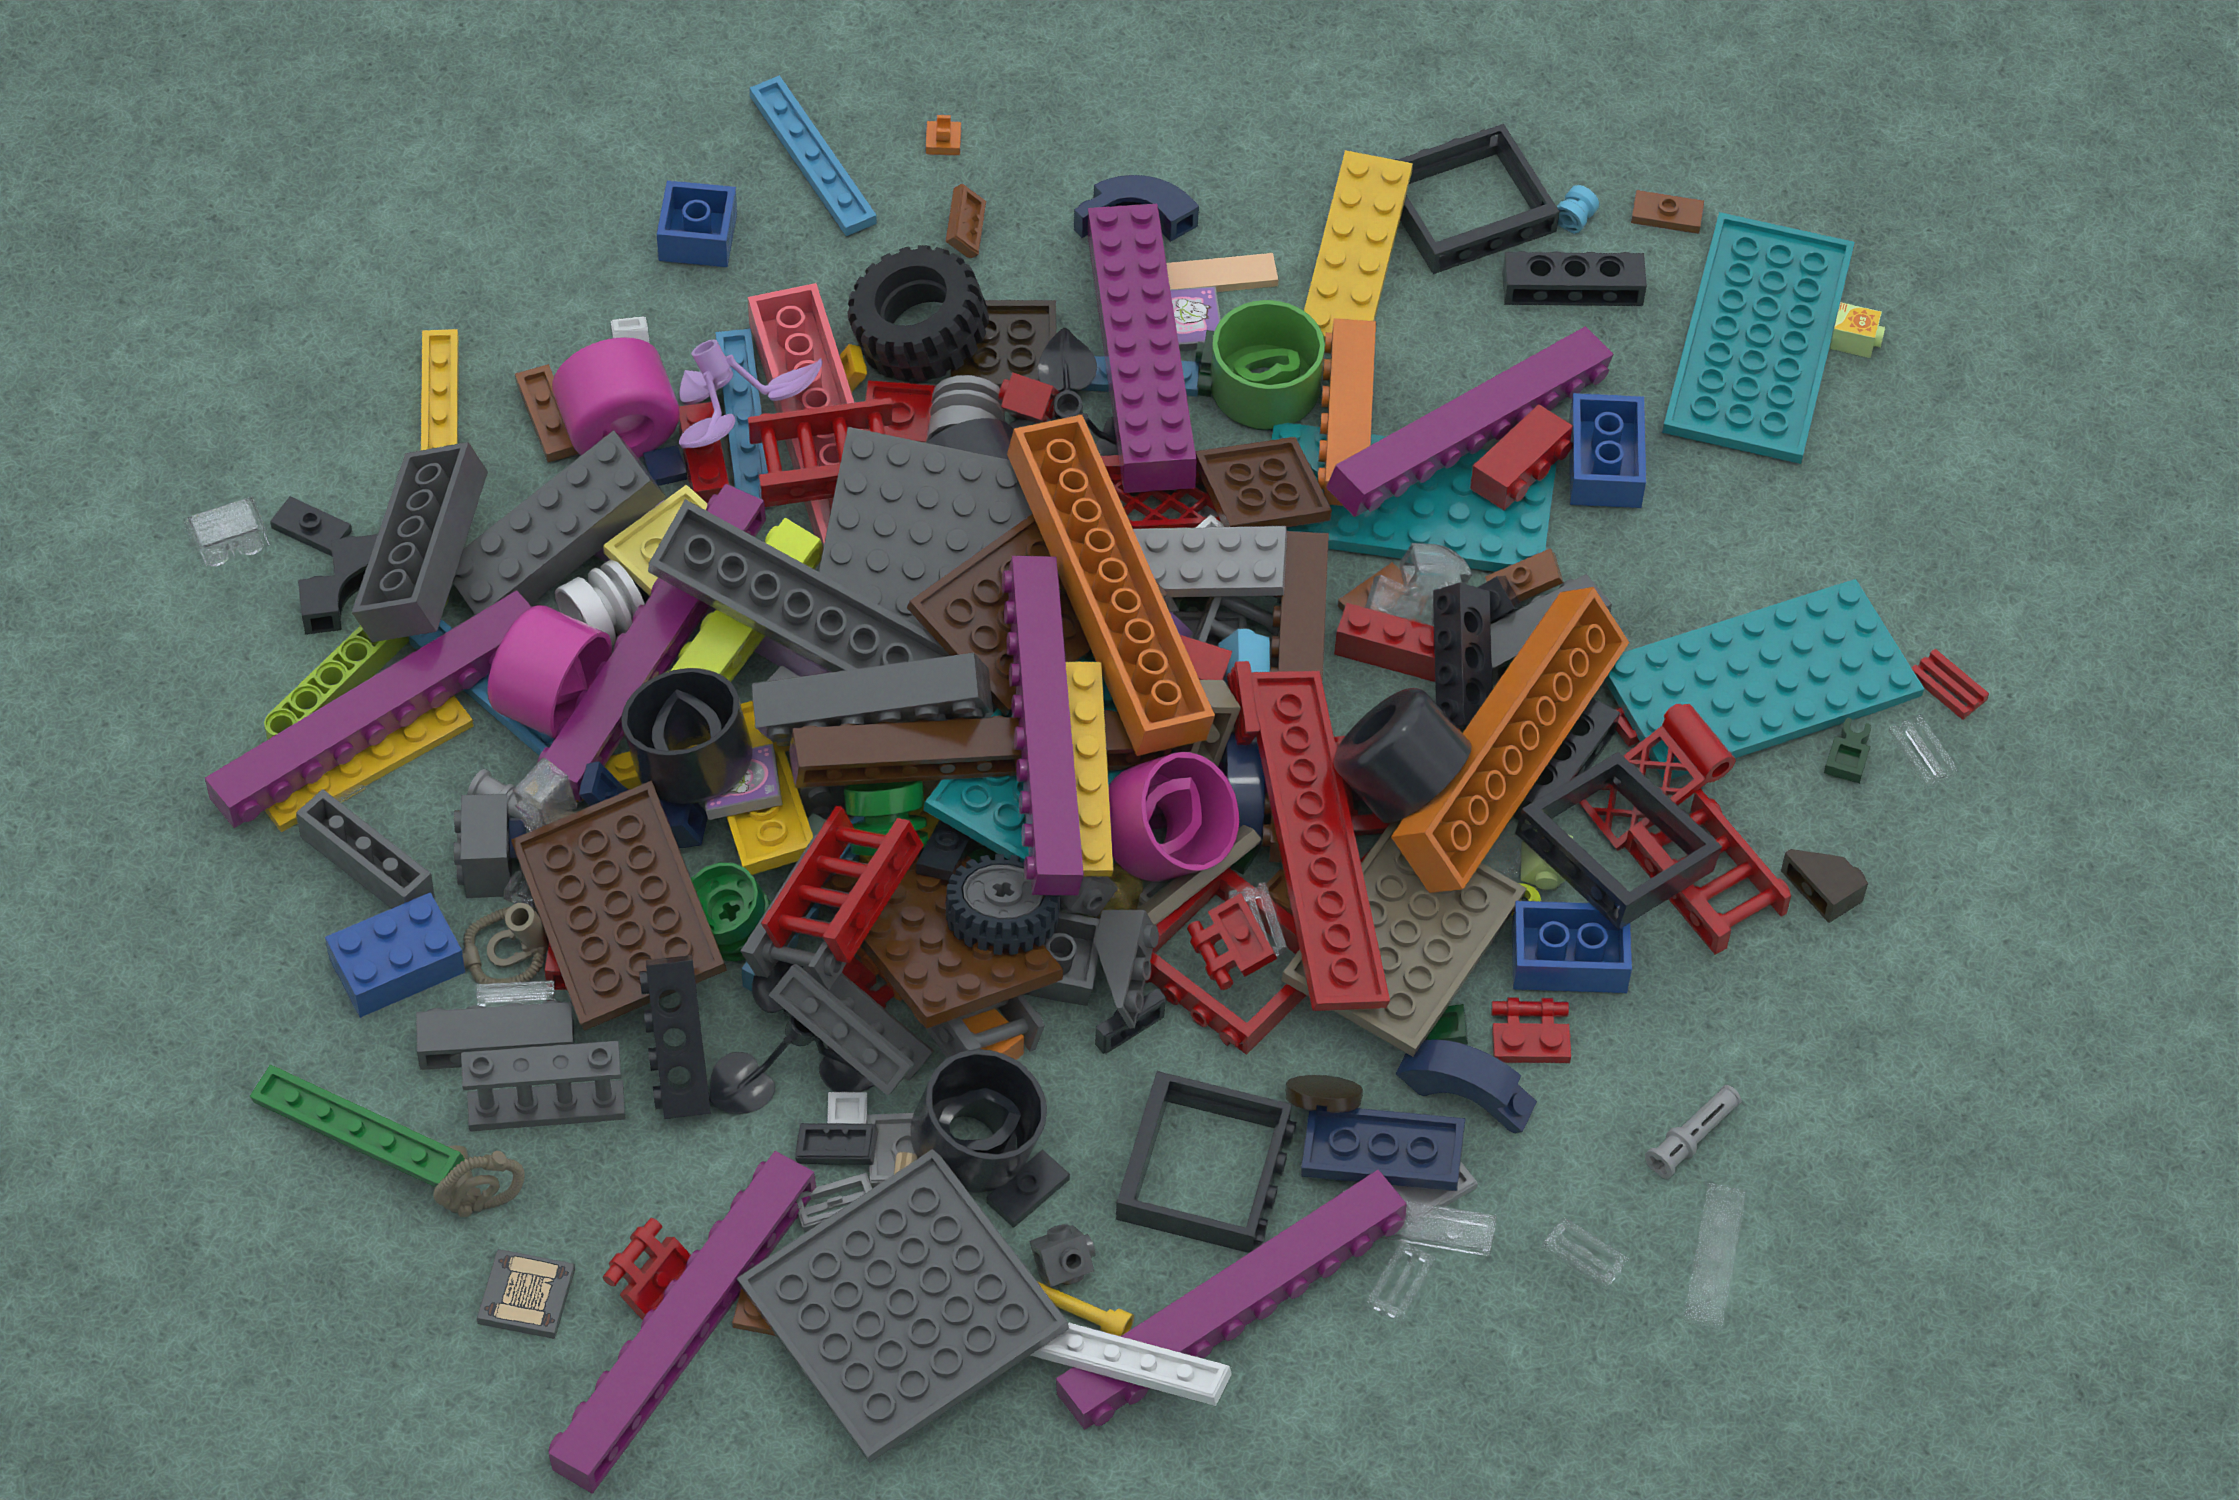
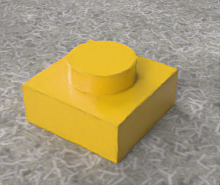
(853, 365)

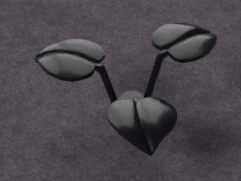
(1068, 366)
(740, 1083)

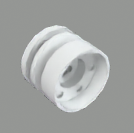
(604, 602)

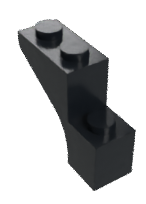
(325, 596)

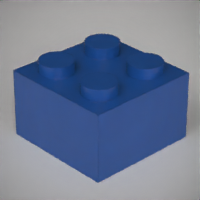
(697, 223)

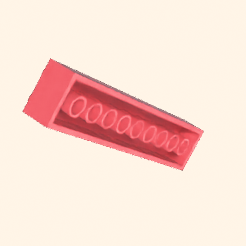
(789, 335)

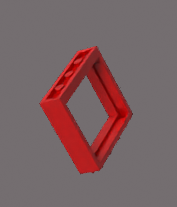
(1202, 1006)

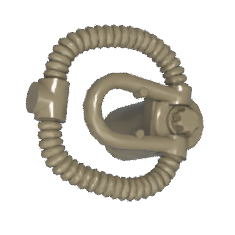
(523, 924)
(458, 1188)

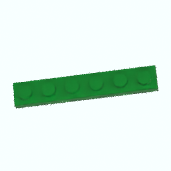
(355, 1126)

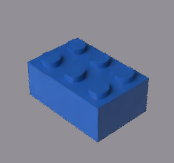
(1607, 450)
(1568, 949)
(395, 954)

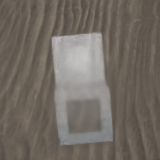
(1433, 566)
(1401, 601)

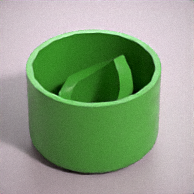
(1270, 337)

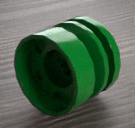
(882, 805)
(731, 904)

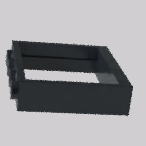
(1492, 237)
(1586, 873)
(1221, 1102)

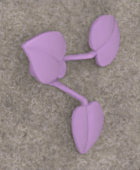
(717, 373)

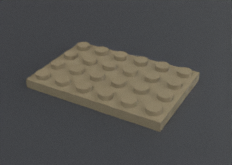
(1423, 940)

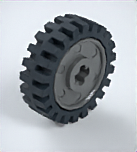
(997, 907)

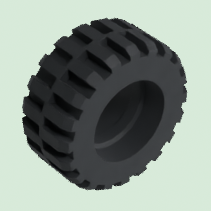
(906, 281)

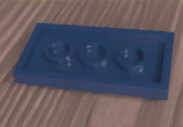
(1401, 1145)

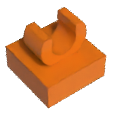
(943, 136)

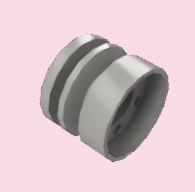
(962, 400)

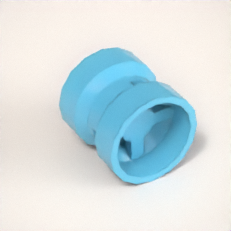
(1574, 212)

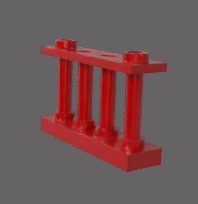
(812, 481)
(1693, 901)
(864, 902)

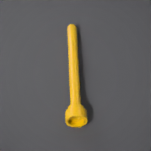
(1111, 1321)

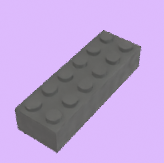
(558, 526)
(420, 542)
(876, 694)

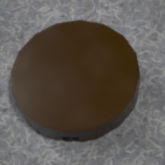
(1324, 1090)

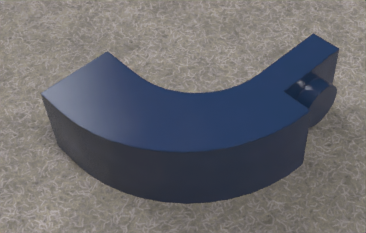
(1176, 208)
(1246, 775)
(685, 820)
(1470, 1073)

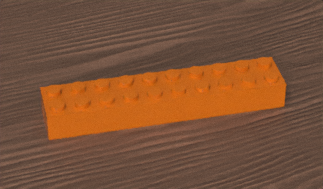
(1110, 585)
(1513, 739)

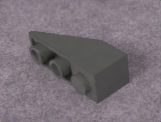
(1125, 951)

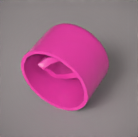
(616, 388)
(545, 667)
(1197, 809)

